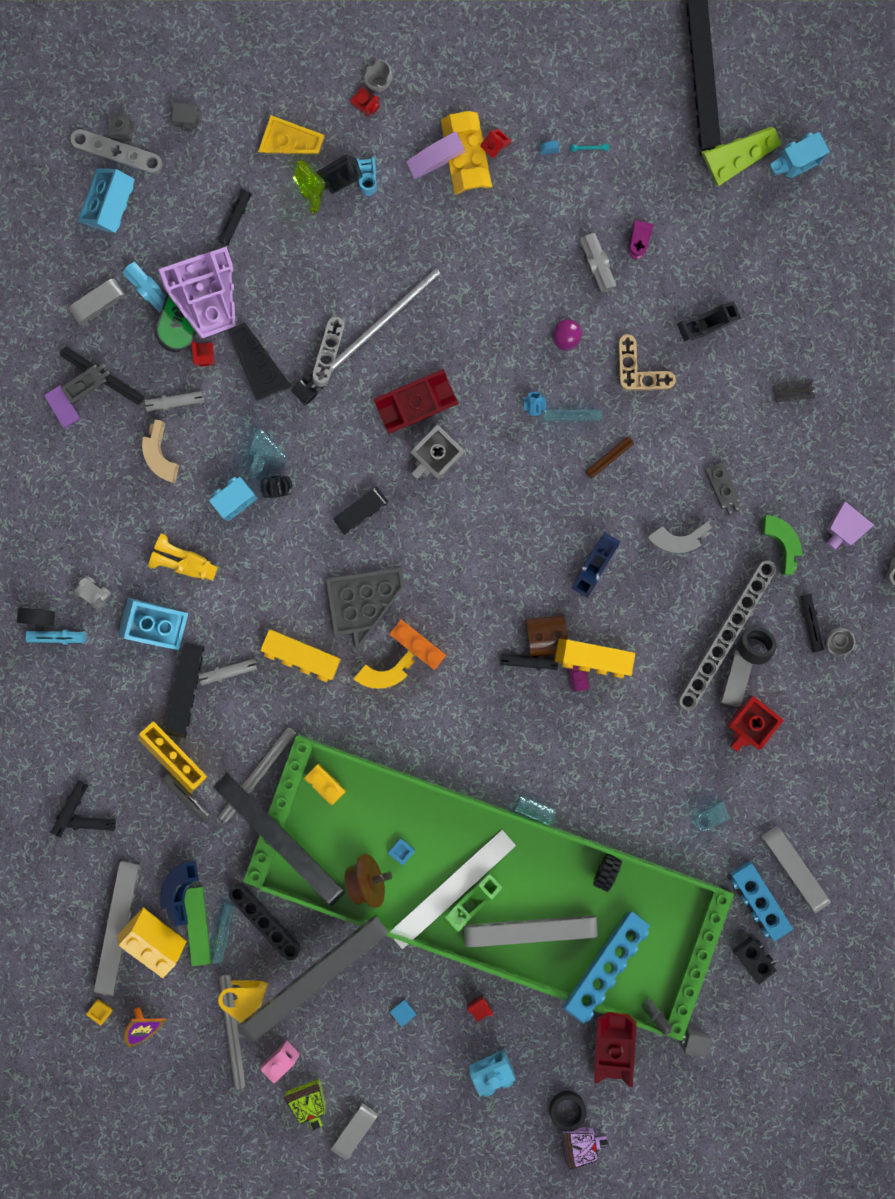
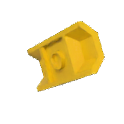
(470, 168)

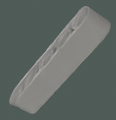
(796, 869)

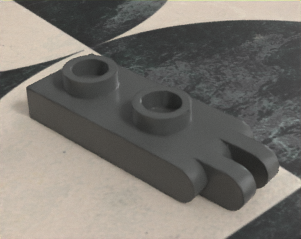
(85, 383)
(723, 487)

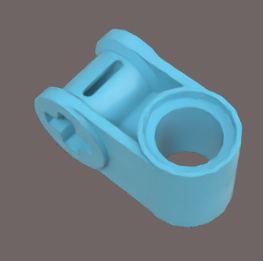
(368, 172)

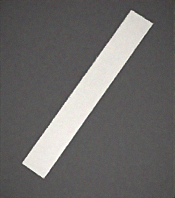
(454, 887)

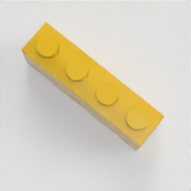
(301, 655)
(594, 657)
(172, 757)

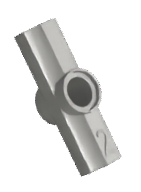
(598, 262)

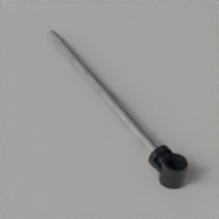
(306, 390)

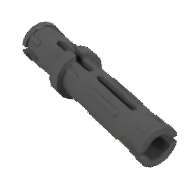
(191, 802)

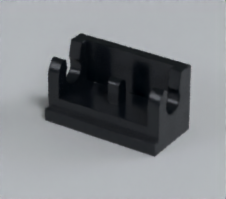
(340, 173)

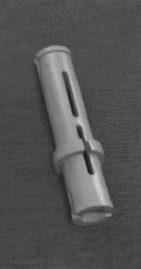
(174, 401)
(227, 672)

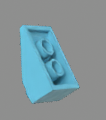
(152, 624)

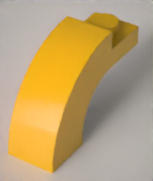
(384, 679)

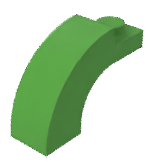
(786, 538)
(471, 902)

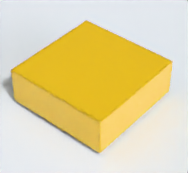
(99, 1012)

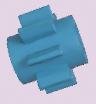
(534, 403)

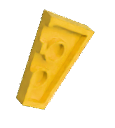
(289, 138)

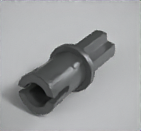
(657, 1017)

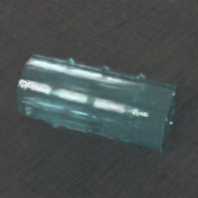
(535, 810)

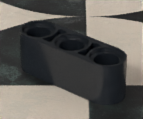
(361, 509)

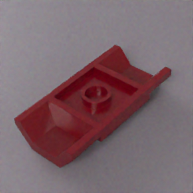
(415, 401)
(615, 1047)

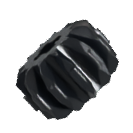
(276, 486)

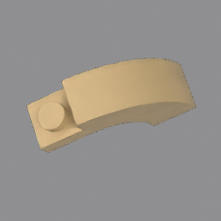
(153, 454)

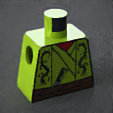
(307, 1103)

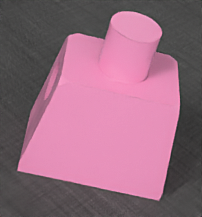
(279, 1063)

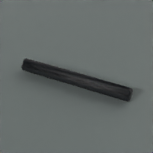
(111, 382)

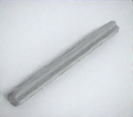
(261, 769)
(232, 1035)

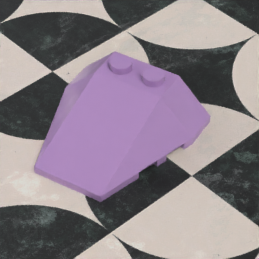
(203, 291)

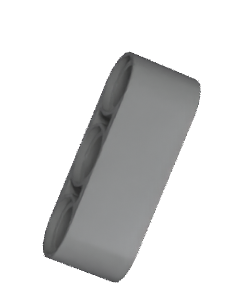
(96, 300)
(737, 681)
(354, 1132)

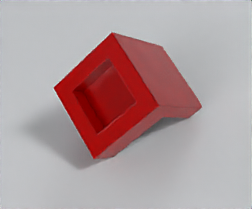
(203, 354)
(480, 1008)

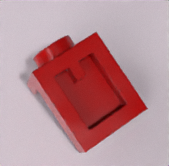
(365, 102)
(495, 142)

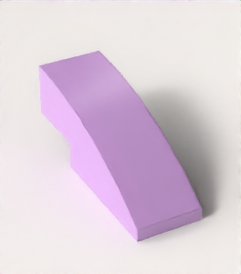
(435, 155)

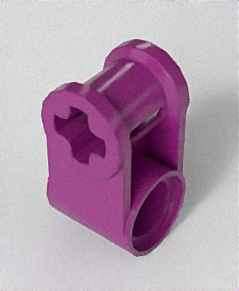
(640, 236)

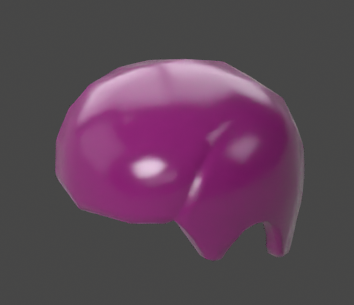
(567, 334)

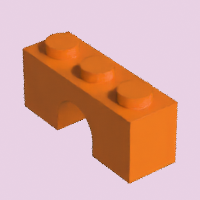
(417, 644)

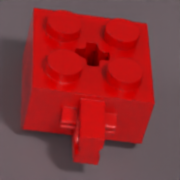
(742, 726)

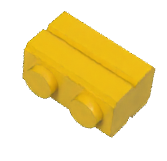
(325, 784)

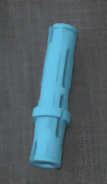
(56, 637)

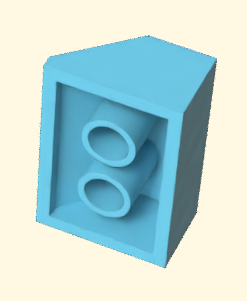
(106, 199)

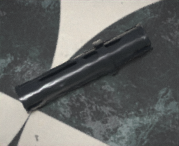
(232, 222)
(807, 601)
(529, 662)
(68, 810)
(90, 823)

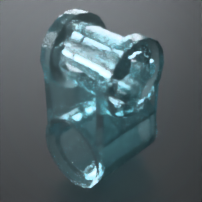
(713, 814)

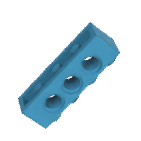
(780, 924)

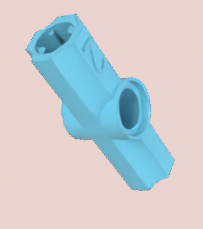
(145, 285)

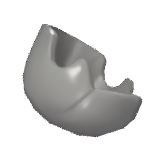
(382, 70)
(845, 640)

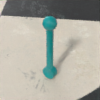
(605, 147)

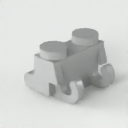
(91, 593)

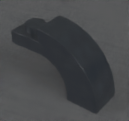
(709, 321)

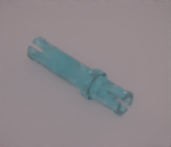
(572, 415)
(221, 940)

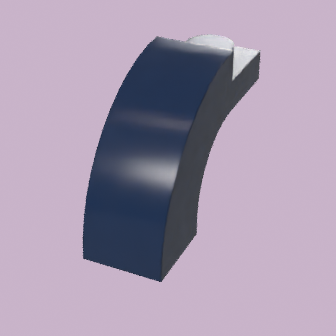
(595, 564)
(173, 892)

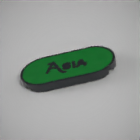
(173, 328)

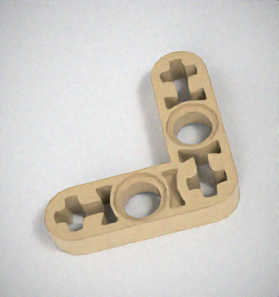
(638, 376)

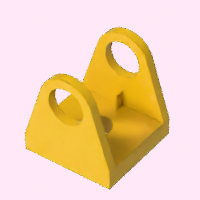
(249, 998)

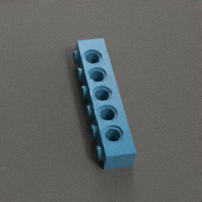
(573, 1004)

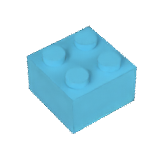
(233, 498)

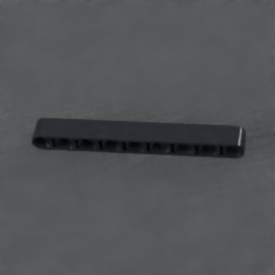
(704, 74)
(279, 839)

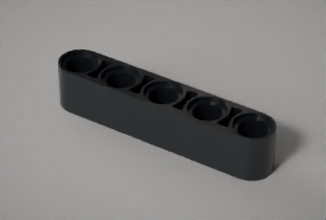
(184, 690)
(266, 931)

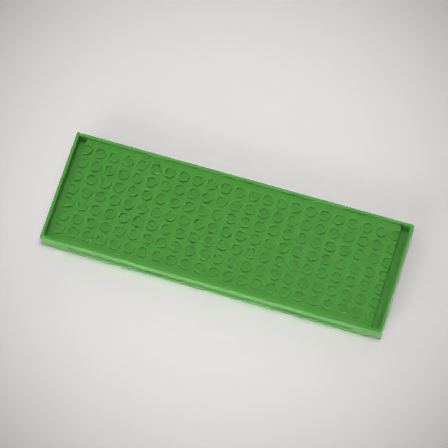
(540, 878)

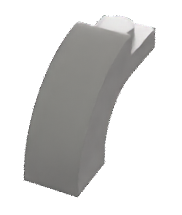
(674, 544)

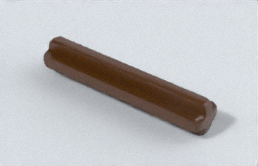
(609, 457)

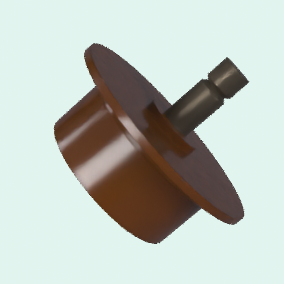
(365, 882)

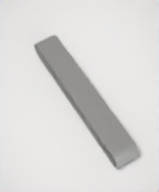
(118, 918)
(530, 931)

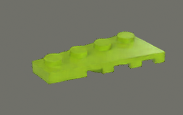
(734, 157)

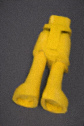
(191, 565)

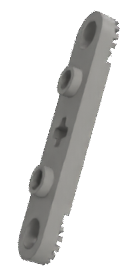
(103, 148)

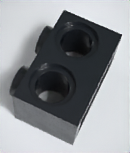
(751, 962)

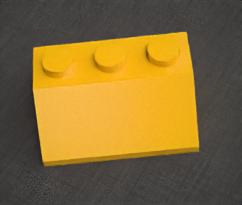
(151, 942)

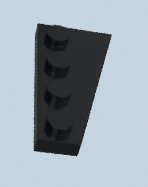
(258, 366)

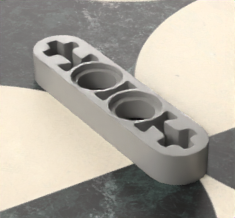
(331, 352)

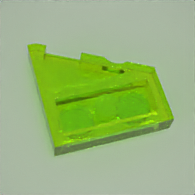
(310, 185)

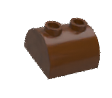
(544, 634)

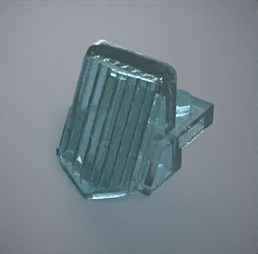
(263, 451)

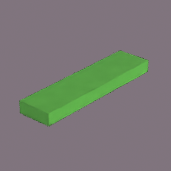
(197, 926)

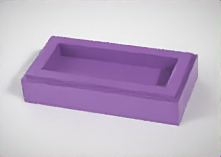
(62, 407)

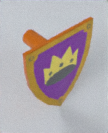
(140, 1028)

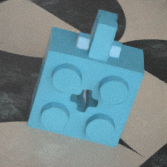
(800, 156)
(492, 1073)

